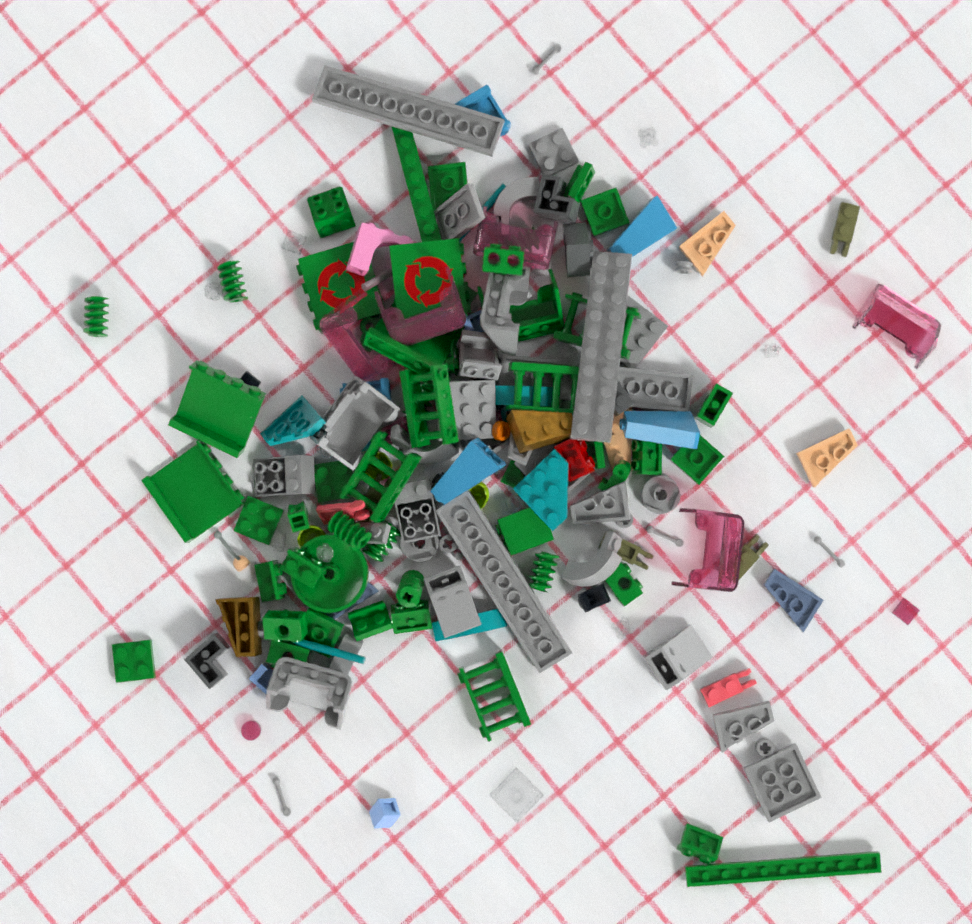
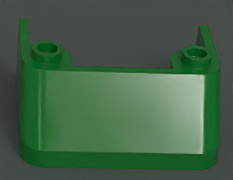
(537, 316)

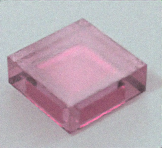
(905, 611)

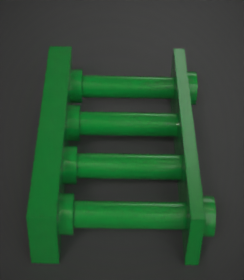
(566, 333)
(538, 371)
(415, 408)
(399, 477)
(506, 681)

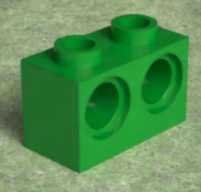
(503, 265)

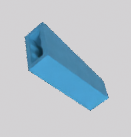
(645, 229)
(661, 427)
(468, 470)

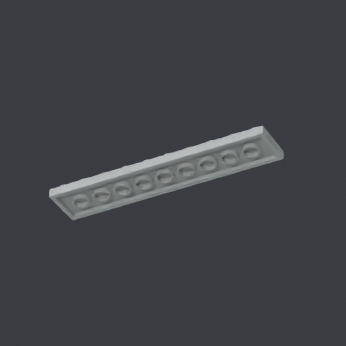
(408, 111)
(601, 347)
(645, 387)
(504, 581)

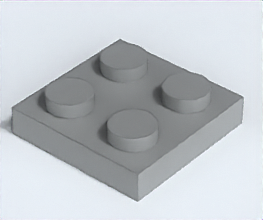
(553, 152)

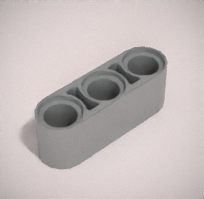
(350, 645)

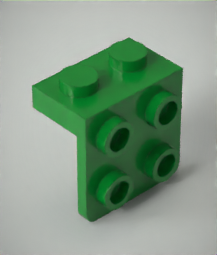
(330, 212)

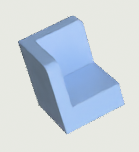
(473, 322)
(262, 677)
(384, 813)

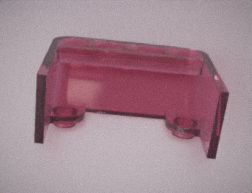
(535, 243)
(901, 320)
(428, 324)
(336, 329)
(721, 551)

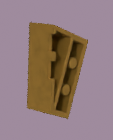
(539, 428)
(242, 621)

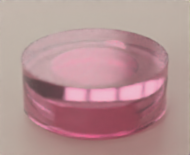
(251, 730)

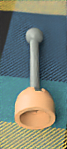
(240, 562)

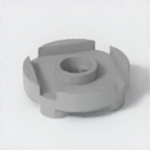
(655, 485)
(420, 555)

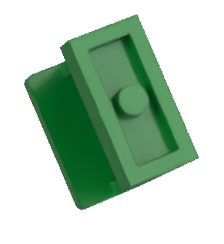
(523, 531)

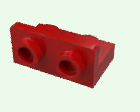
(579, 461)

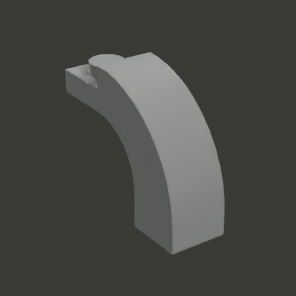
(518, 191)
(431, 454)
(599, 567)

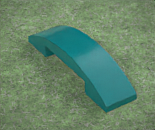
(505, 396)
(489, 621)

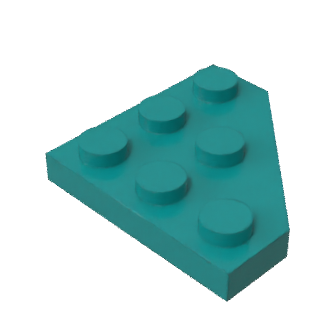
(295, 423)
(547, 489)

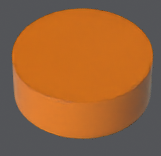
(500, 430)

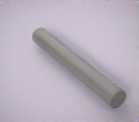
(376, 280)

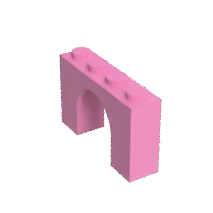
(367, 241)

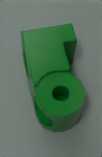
(620, 474)
(298, 517)

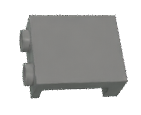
(478, 356)

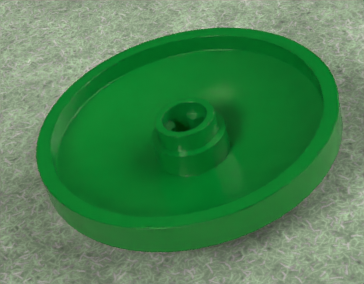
(341, 581)

